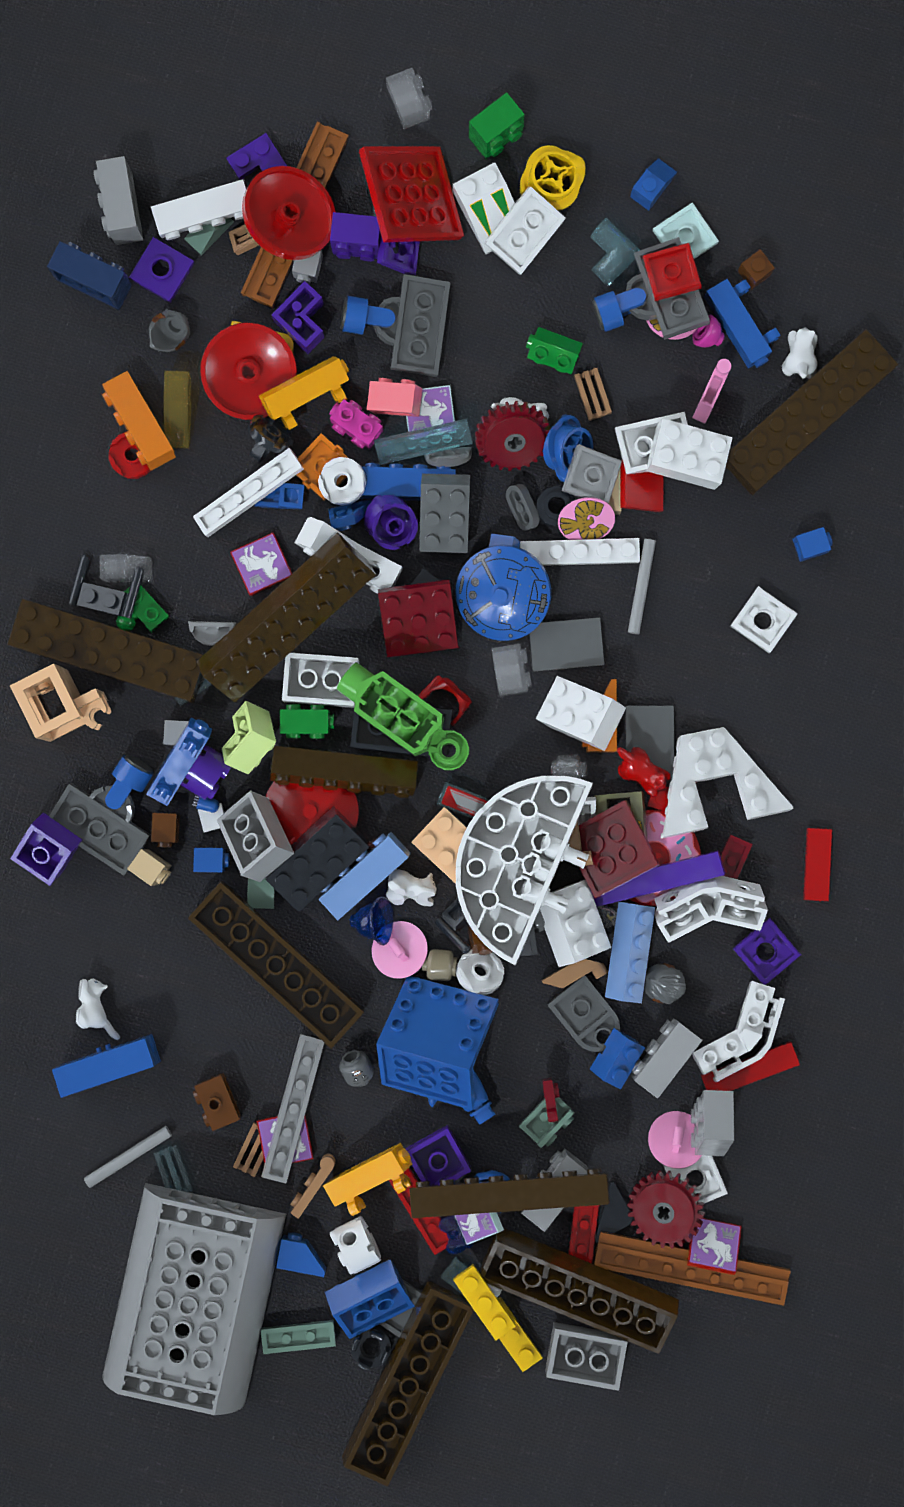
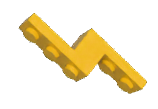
(497, 1318)

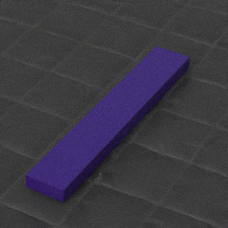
(667, 877)

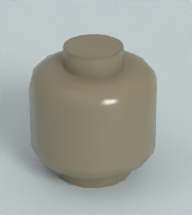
(440, 965)

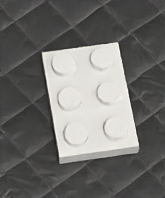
(524, 230)

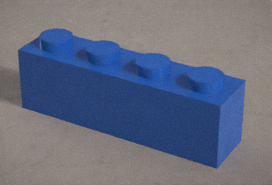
(397, 480)

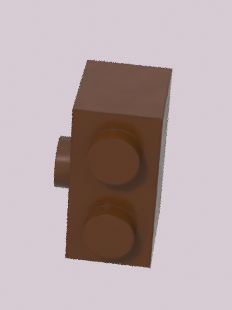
(217, 1102)

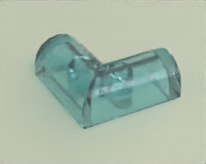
(619, 251)

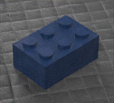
(89, 274)

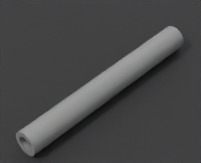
(641, 586)
(127, 1157)

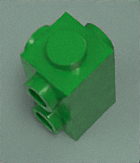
(553, 350)
(310, 721)

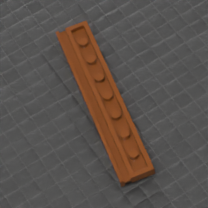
(320, 161)
(665, 1264)

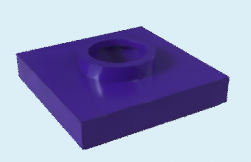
(403, 261)
(166, 285)
(783, 954)

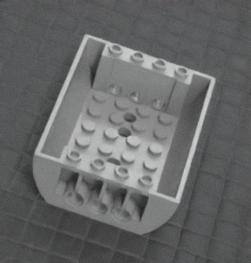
(221, 1312)

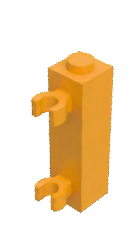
(304, 388)
(368, 1174)

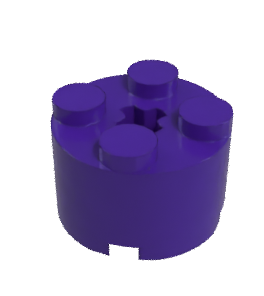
(390, 521)
(205, 773)

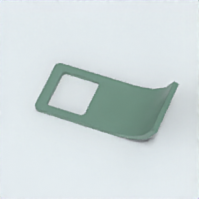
(260, 894)

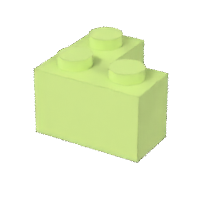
(251, 739)

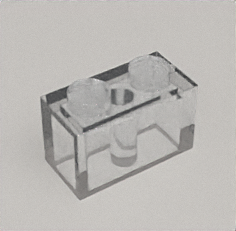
(408, 97)
(510, 670)

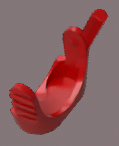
(446, 684)

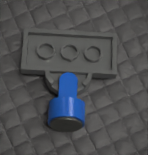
(674, 314)
(407, 322)
(107, 815)

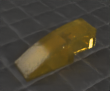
(177, 408)

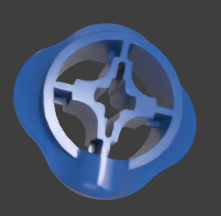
(561, 444)

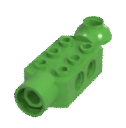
(402, 716)

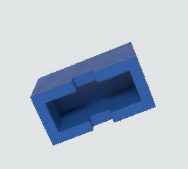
(617, 1059)

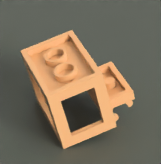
(79, 707)

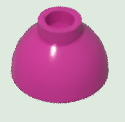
(709, 334)

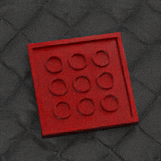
(411, 193)

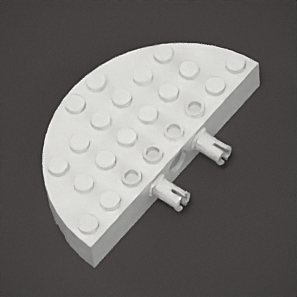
(513, 856)

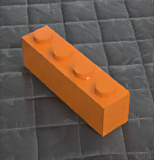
(138, 420)

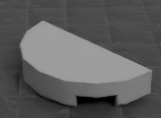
(449, 457)
(210, 632)

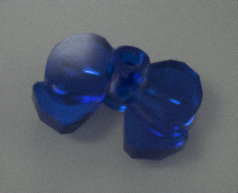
(456, 1242)

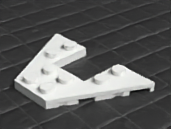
(712, 756)

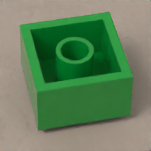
(496, 126)

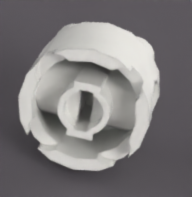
(356, 1245)

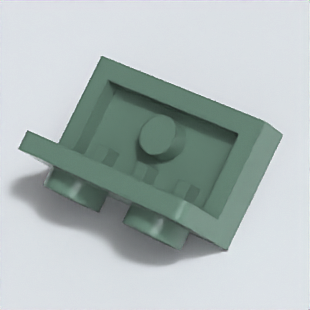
(537, 1123)

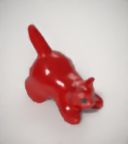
(638, 767)

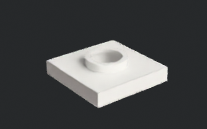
(780, 616)
(712, 1184)

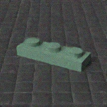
(298, 1336)

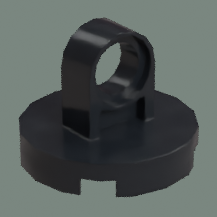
(269, 437)

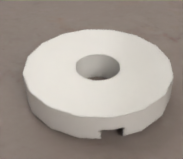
(328, 481)
(472, 981)

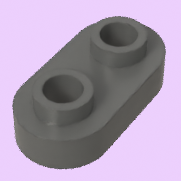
(522, 507)

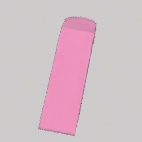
(712, 390)

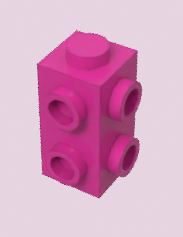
(351, 420)

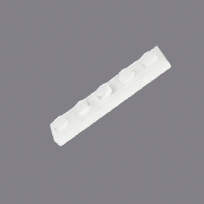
(248, 492)
(584, 551)

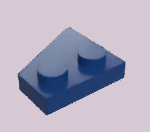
(347, 515)

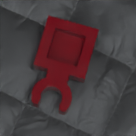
(550, 1093)

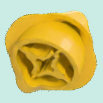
(571, 166)

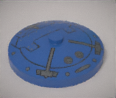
(503, 592)

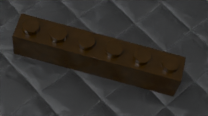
(343, 771)

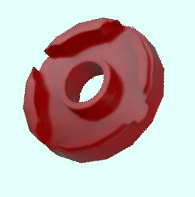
(119, 462)

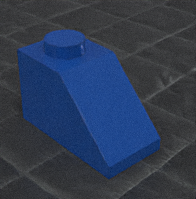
(652, 184)
(299, 1256)

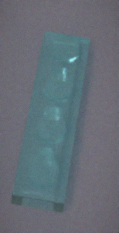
(423, 441)

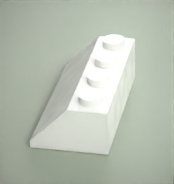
(199, 210)

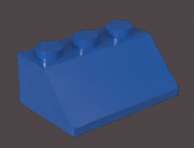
(369, 1299)

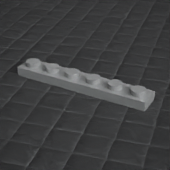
(293, 1109)

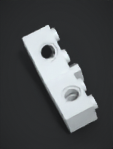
(317, 533)
(710, 900)
(746, 1034)

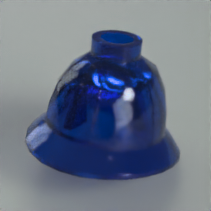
(374, 920)

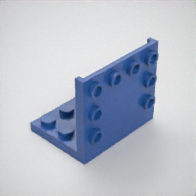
(434, 1041)

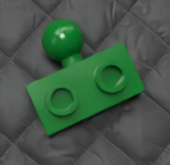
(145, 610)

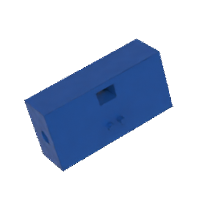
(106, 1065)

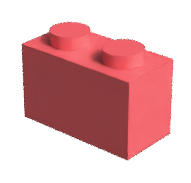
(394, 398)

